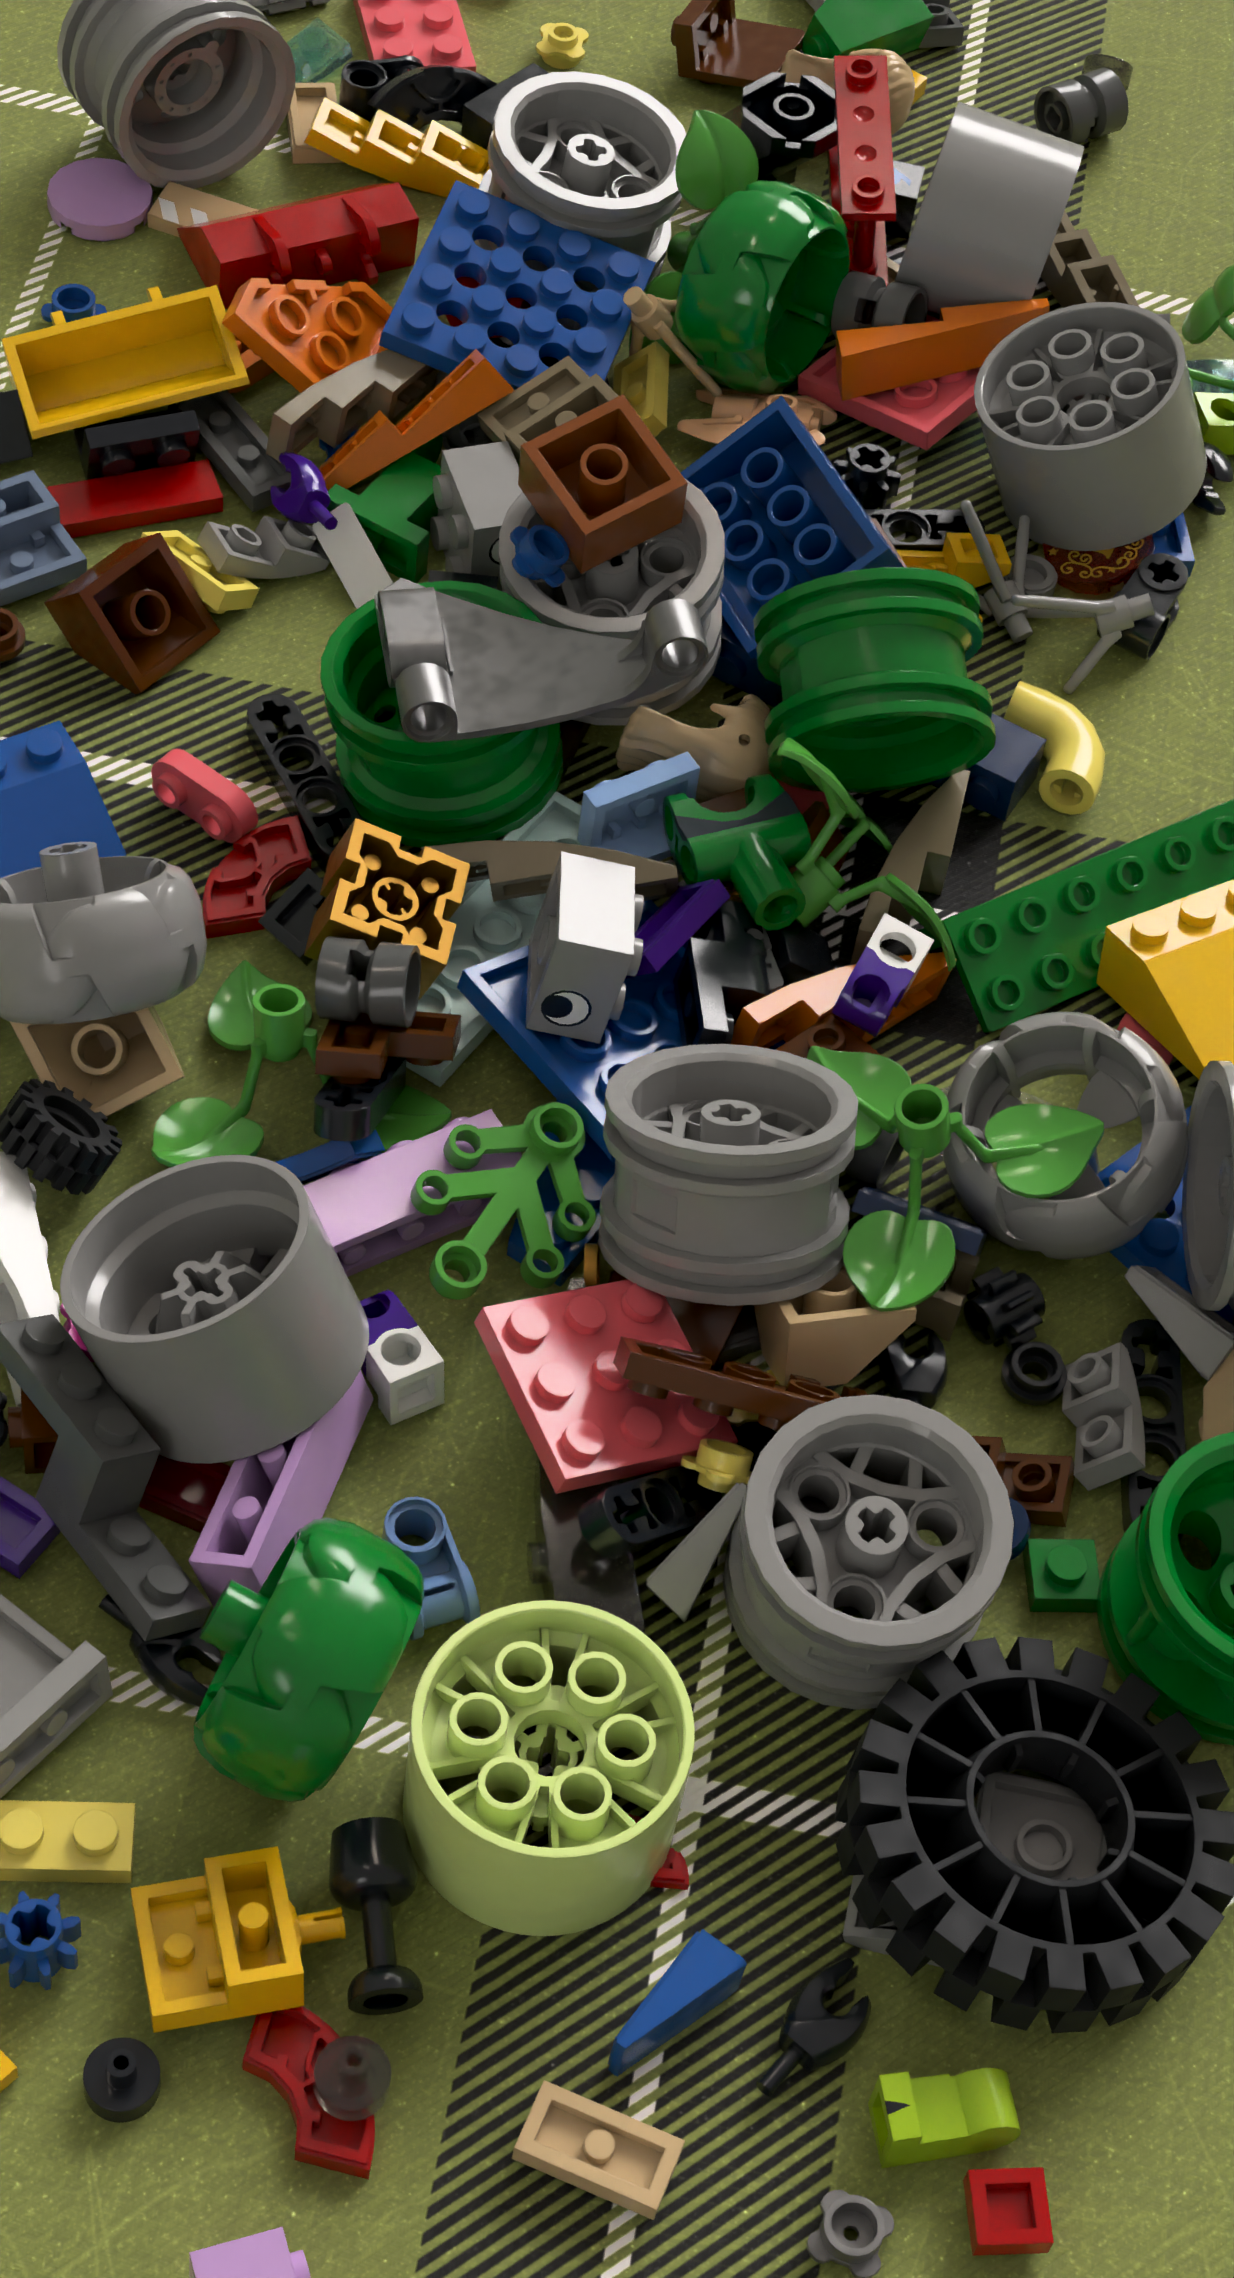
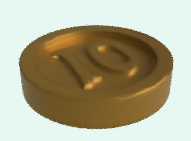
(591, 1265)

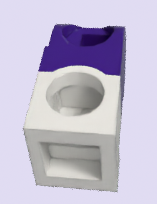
(881, 976)
(400, 1360)

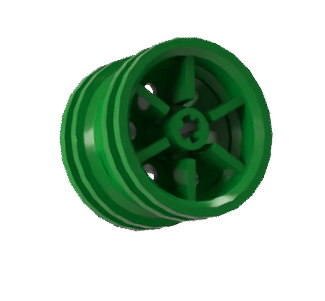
(875, 677)
(435, 788)

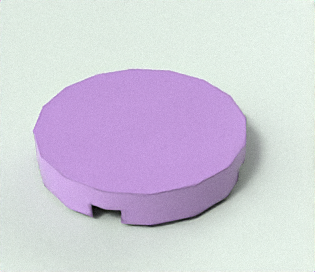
(99, 199)

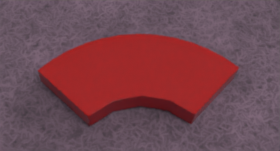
(251, 874)
(289, 2046)

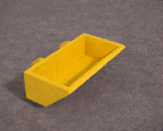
(123, 361)

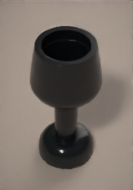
(370, 1874)

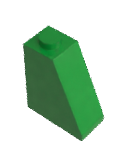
(866, 24)

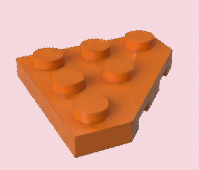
(308, 326)

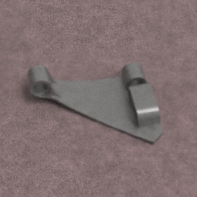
(493, 673)

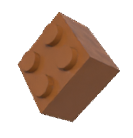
(602, 483)

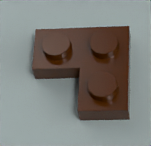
(360, 1049)

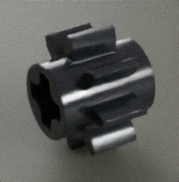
(869, 474)
(1004, 1308)

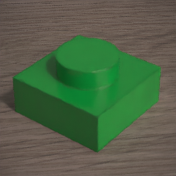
(1061, 1575)

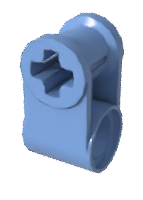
(447, 1580)

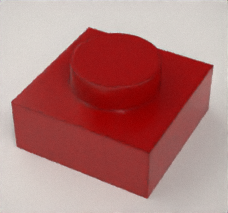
(1008, 2211)

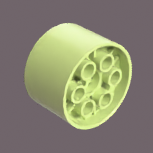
(559, 1671)

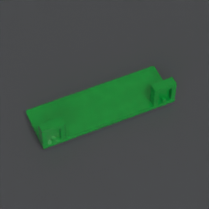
(1049, 935)

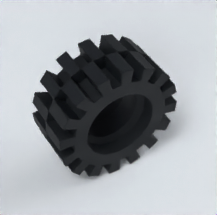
(58, 1137)

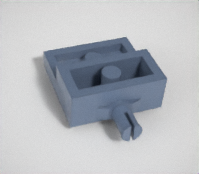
(33, 542)

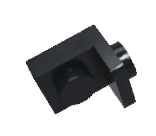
(293, 914)

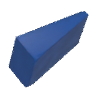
(691, 1987)

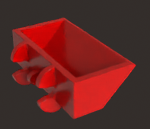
(309, 239)

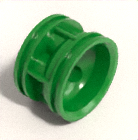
(1162, 1612)

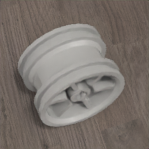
(178, 83)

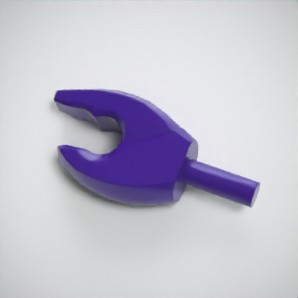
(307, 497)

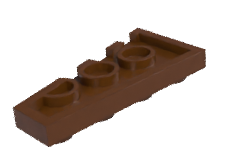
(660, 1369)

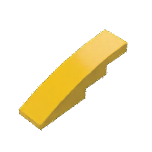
(397, 150)

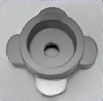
(854, 2212)

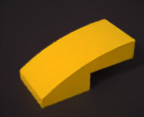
(960, 558)

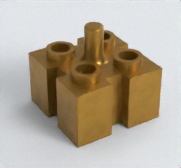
(390, 897)

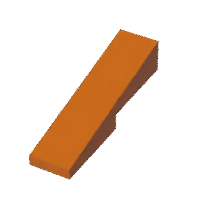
(912, 353)
(380, 442)

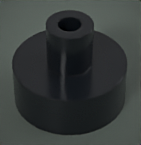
(121, 2080)

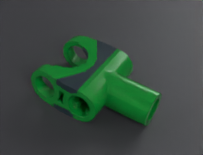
(744, 848)

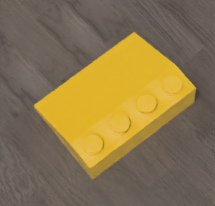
(1178, 974)

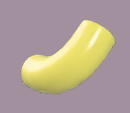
(1071, 747)

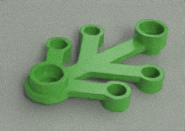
(512, 1191)

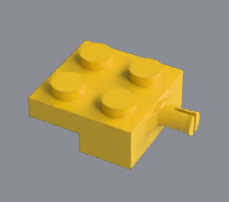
(225, 1941)

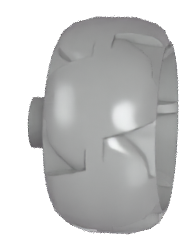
(96, 936)
(1124, 1083)

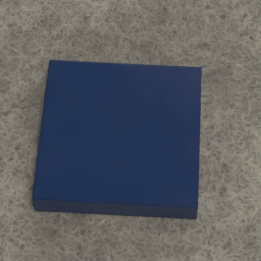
(967, 1236)

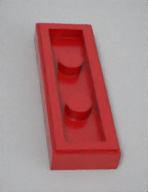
(138, 498)

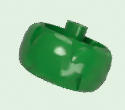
(762, 286)
(305, 1658)

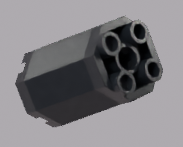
(786, 122)

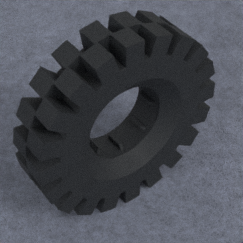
(973, 1911)

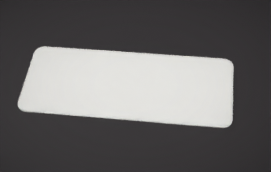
(353, 556)

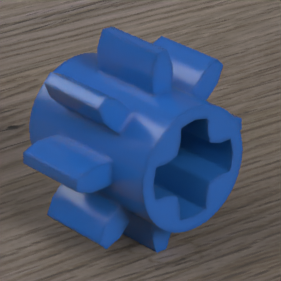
(43, 1957)

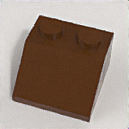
(134, 614)

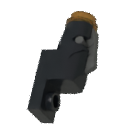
(723, 974)

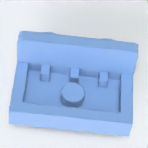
(629, 810)

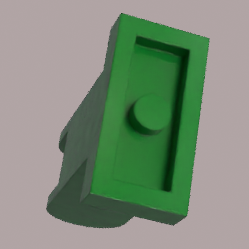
(398, 510)

